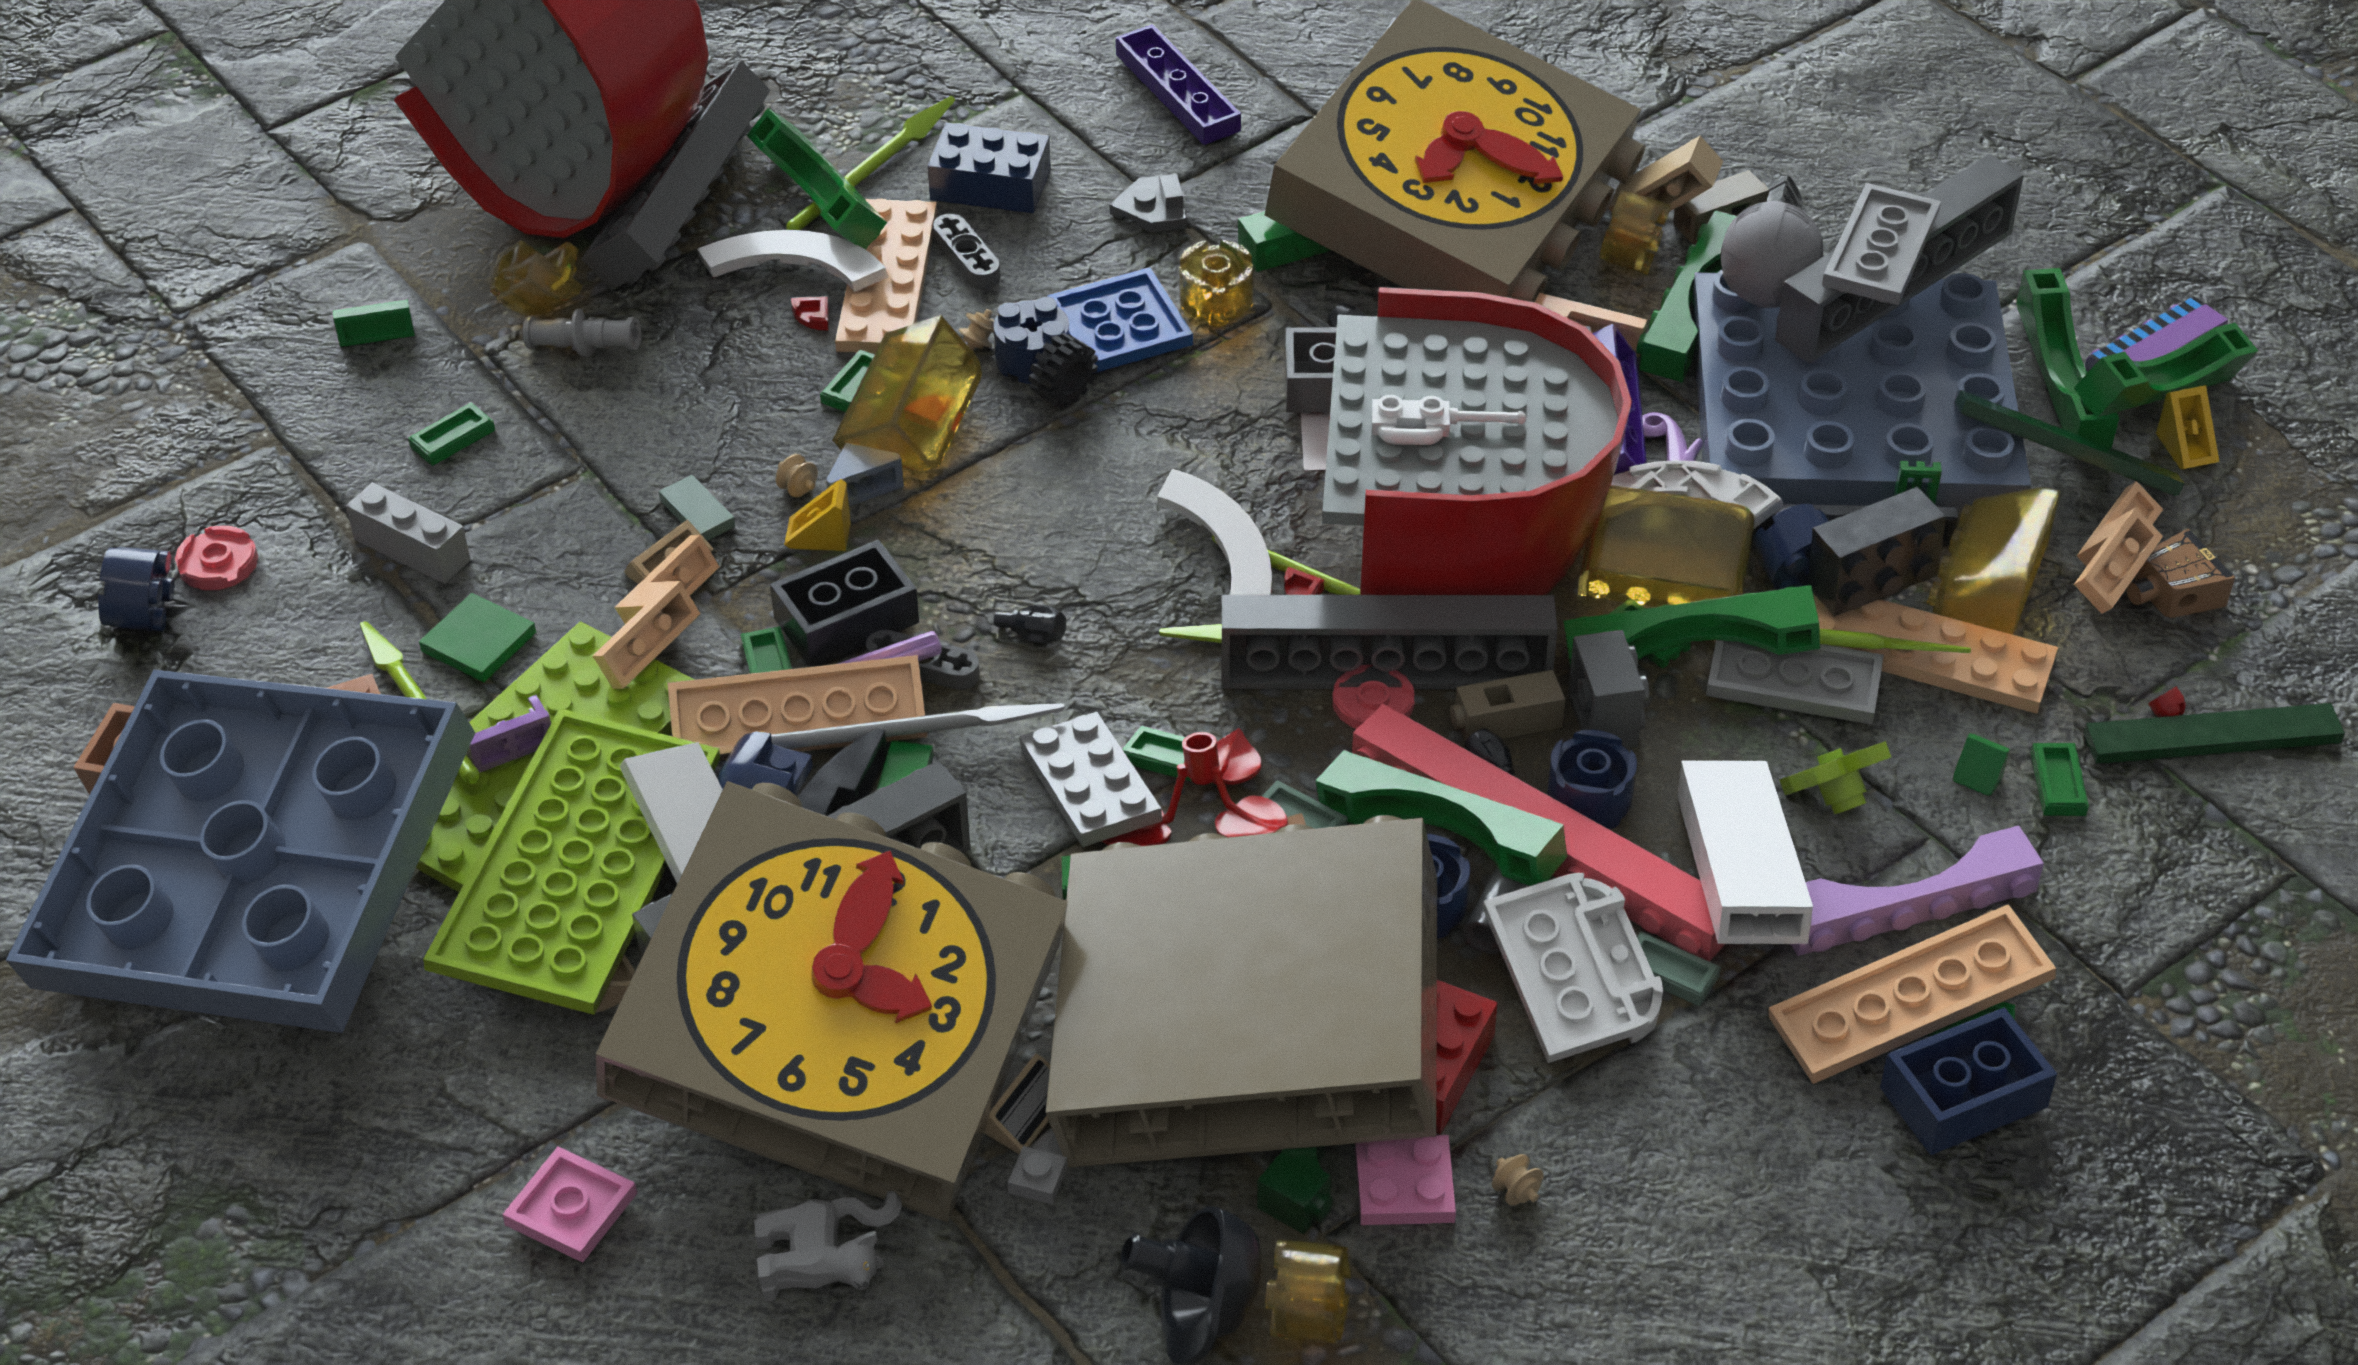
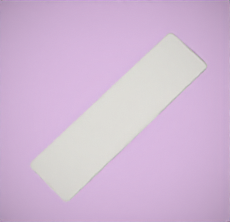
(1315, 439)

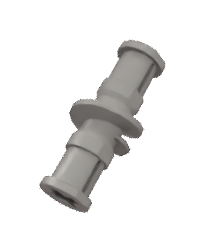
(581, 333)

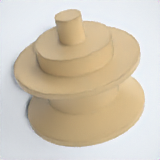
(979, 330)
(796, 475)
(1519, 1181)

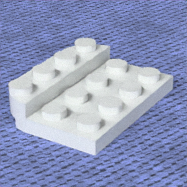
(1575, 964)

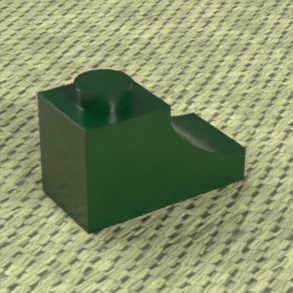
(1296, 1188)

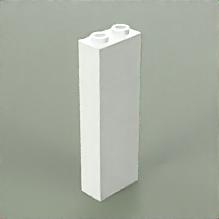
(1744, 853)

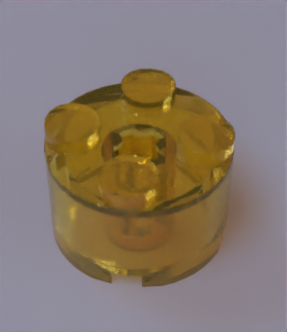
(1634, 232)
(1216, 281)
(1309, 1291)

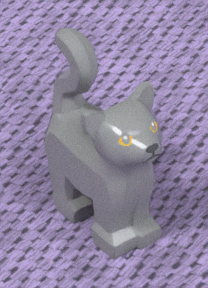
(813, 1239)

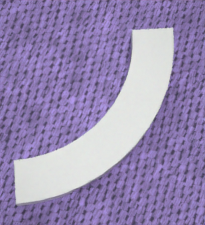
(838, 255)
(1703, 482)
(1228, 523)

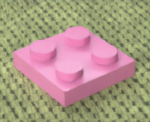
(1405, 1181)
(570, 1204)

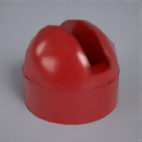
(2169, 704)

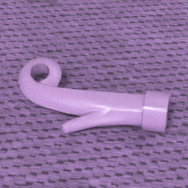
(1659, 425)

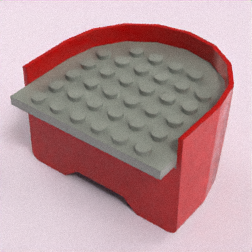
(554, 102)
(1494, 500)

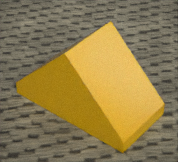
(2188, 428)
(822, 522)

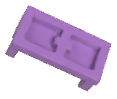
(510, 738)

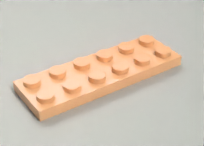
(895, 301)
(1997, 669)
(795, 700)
(1911, 993)

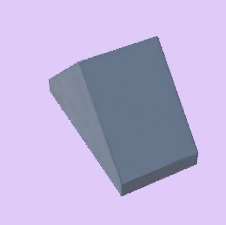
(867, 472)

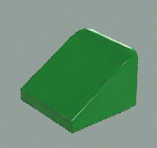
(1981, 764)

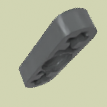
(966, 238)
(951, 668)

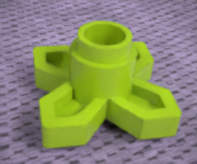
(1838, 776)

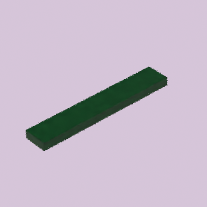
(2069, 443)
(2213, 733)

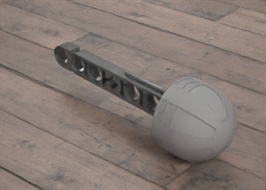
(1769, 245)

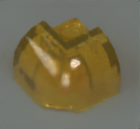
(535, 282)

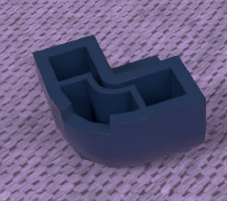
(759, 761)

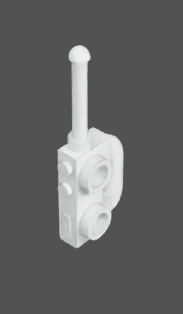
(1425, 419)

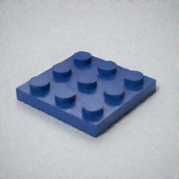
(1124, 318)

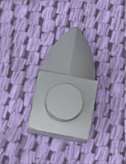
(1039, 1170)

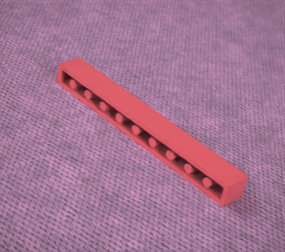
(1654, 891)

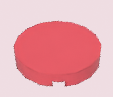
(216, 558)
(1357, 703)

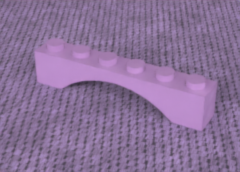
(1994, 870)

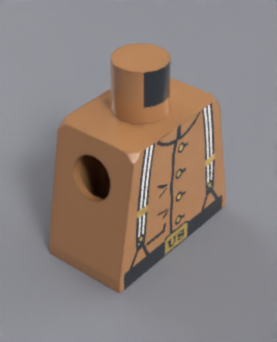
(2182, 578)

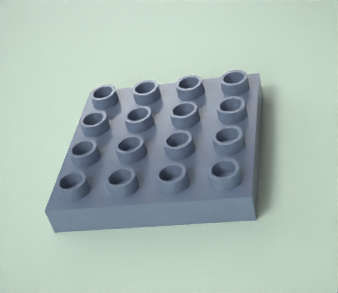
(1857, 411)
(244, 849)

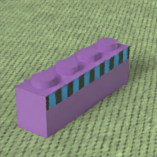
(2164, 333)

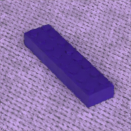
(1178, 84)
(1633, 447)

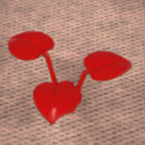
(1222, 761)

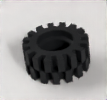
(1063, 370)

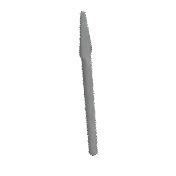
(984, 716)

